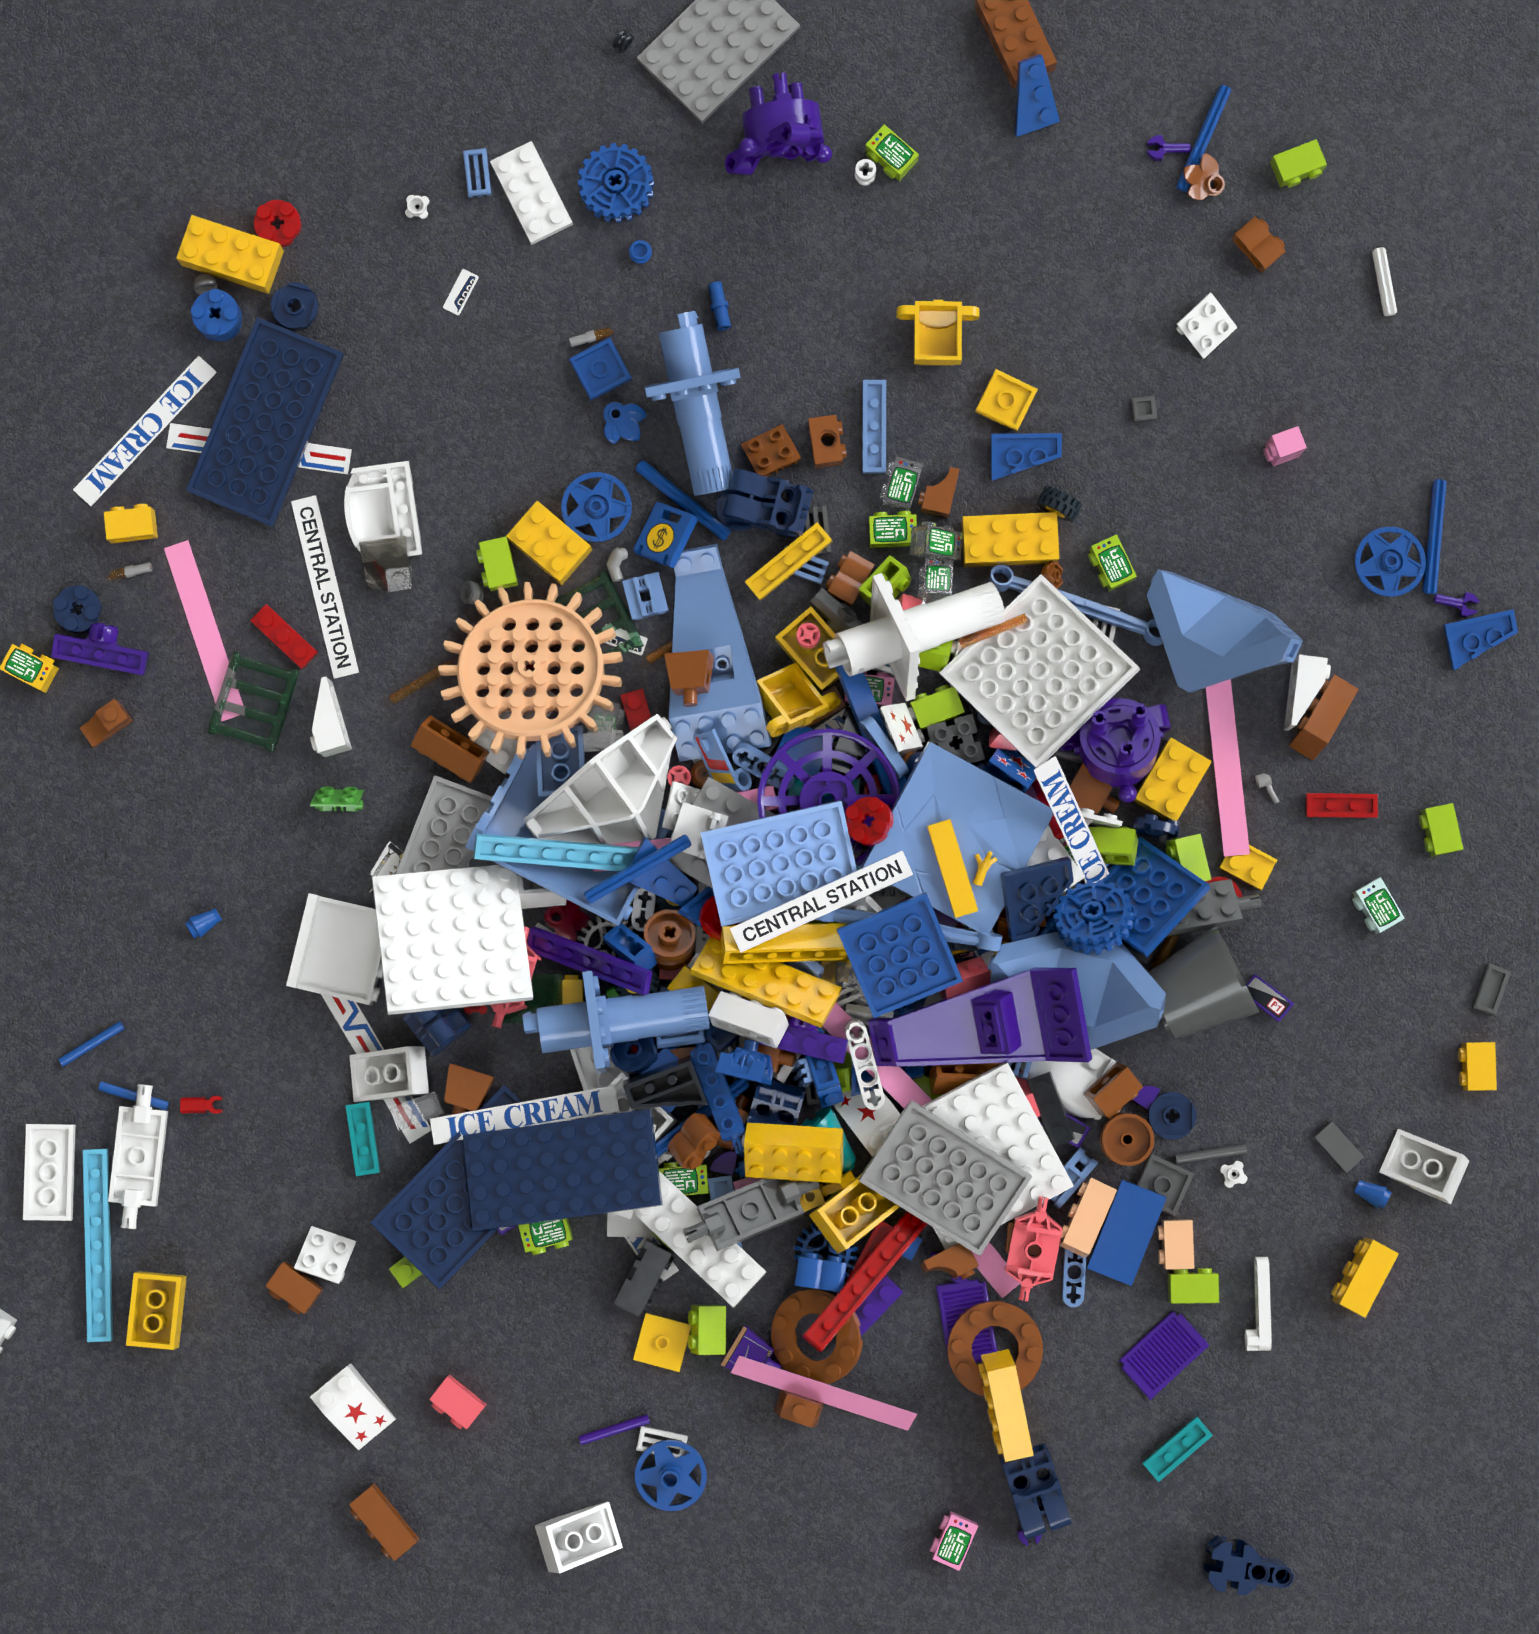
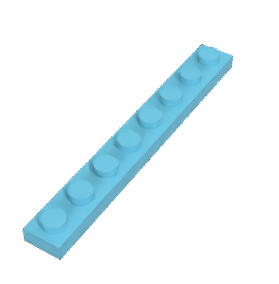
(552, 852)
(97, 1245)

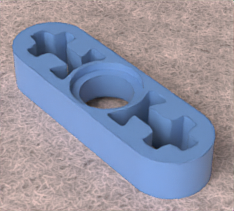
(877, 737)
(745, 763)
(1067, 1289)

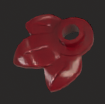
(570, 920)

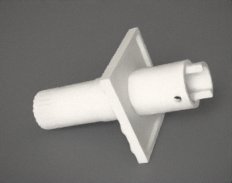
(900, 635)

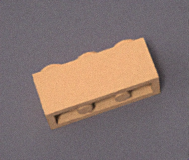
(1087, 1217)

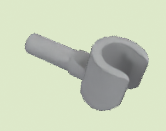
(1265, 780)

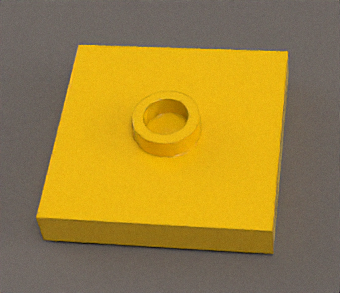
(1006, 400)
(662, 1342)

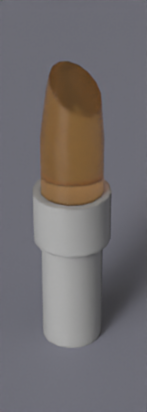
(590, 336)
(131, 571)

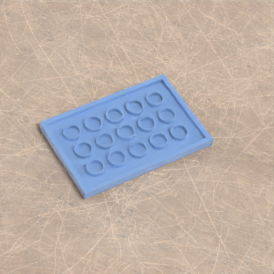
(776, 859)

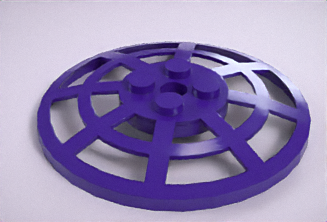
(826, 781)

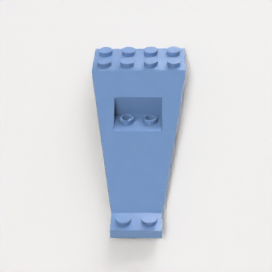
(708, 621)

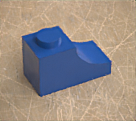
(630, 947)

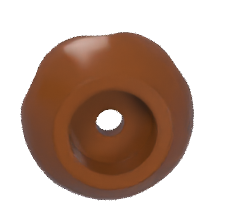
(1053, 573)
(697, 774)

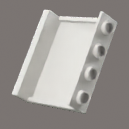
(337, 951)

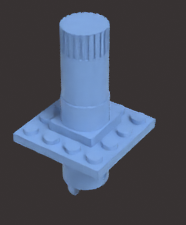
(696, 403)
(616, 1020)

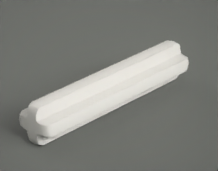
(1384, 281)

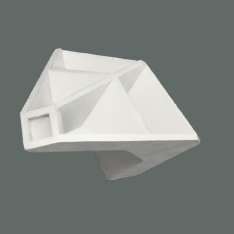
(613, 794)

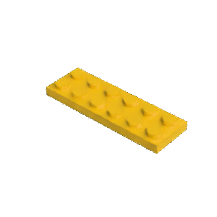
(770, 984)

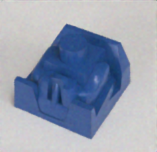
(747, 1064)

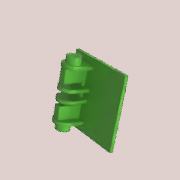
(328, 797)

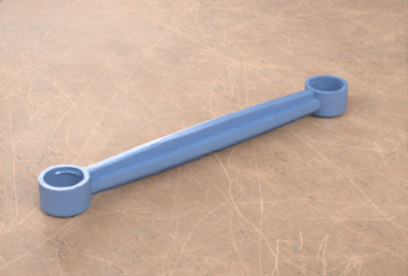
(1086, 607)
(982, 940)

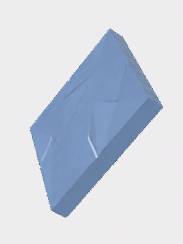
(984, 818)

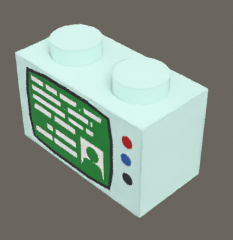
(1377, 906)

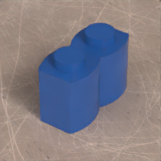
(820, 1273)

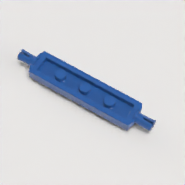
(718, 1095)

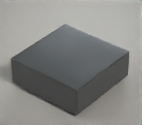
(1143, 409)

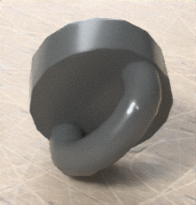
(204, 283)
(471, 592)

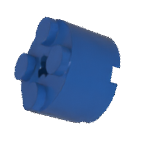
(216, 302)

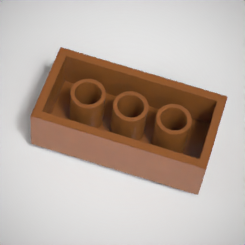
(1014, 34)

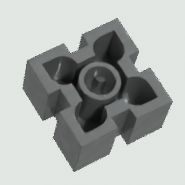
(962, 730)

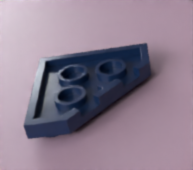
(1033, 894)

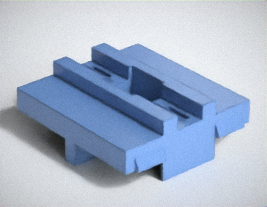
(633, 590)

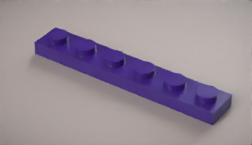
(589, 959)

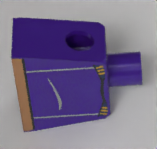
(750, 1346)

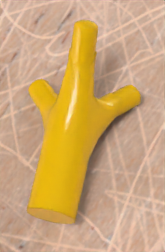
(983, 867)

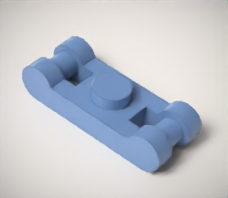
(1075, 1175)

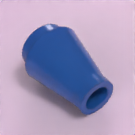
(202, 923)
(1373, 1193)

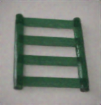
(613, 600)
(229, 682)

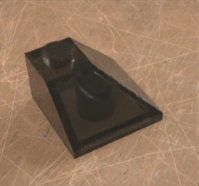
(387, 564)

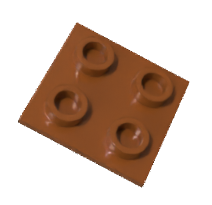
(771, 451)

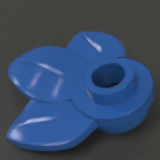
(626, 423)

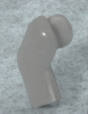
(614, 562)

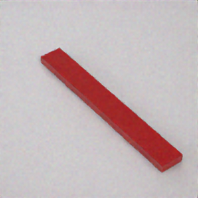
(864, 1281)

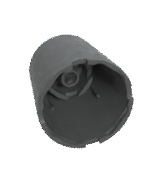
(1202, 987)

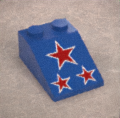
(1012, 768)

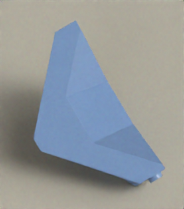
(1214, 633)
(1113, 985)

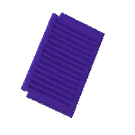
(954, 1300)
(1162, 1354)

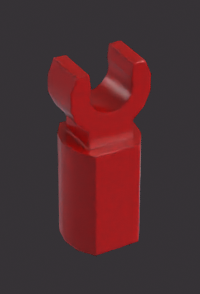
(193, 1105)

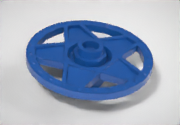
(596, 506)
(1390, 561)
(670, 1475)

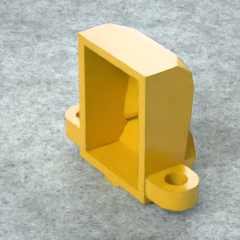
(937, 330)
(792, 700)

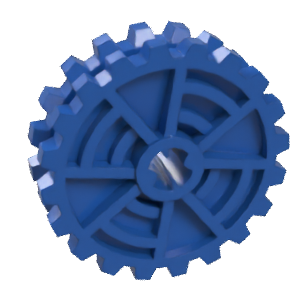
(616, 200)
(1093, 917)

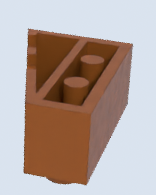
(1324, 717)

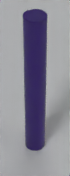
(614, 1429)

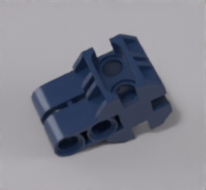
(763, 512)
(437, 1027)
(778, 1097)
(1045, 1487)
(1238, 1565)

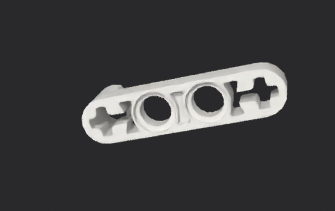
(863, 1064)
(1260, 1338)

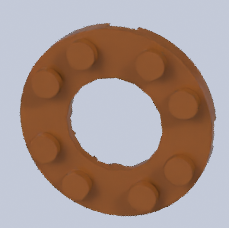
(986, 1315)
(784, 1339)

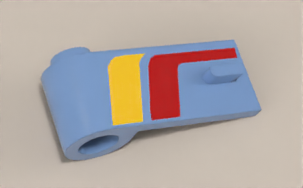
(719, 764)

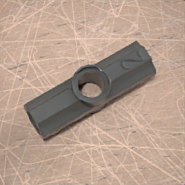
(838, 616)

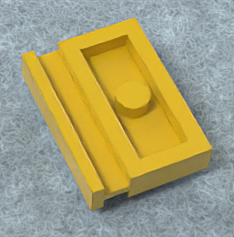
(1250, 868)

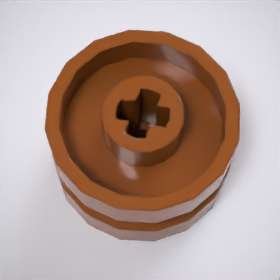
(670, 938)
(1112, 1142)

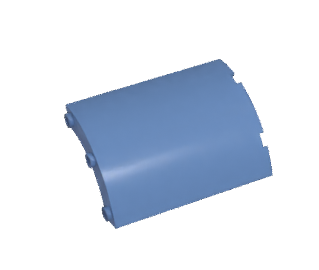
(505, 817)

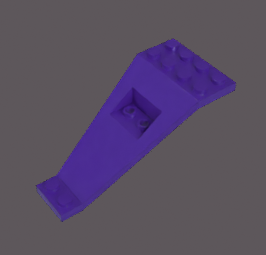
(1033, 1019)

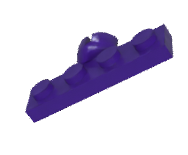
(100, 650)
(808, 1041)

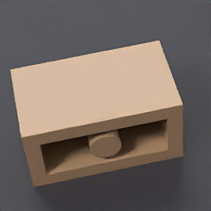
(1176, 1244)

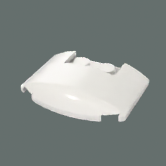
(382, 505)
(1073, 1080)

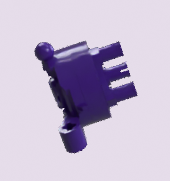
(779, 128)
(1121, 743)

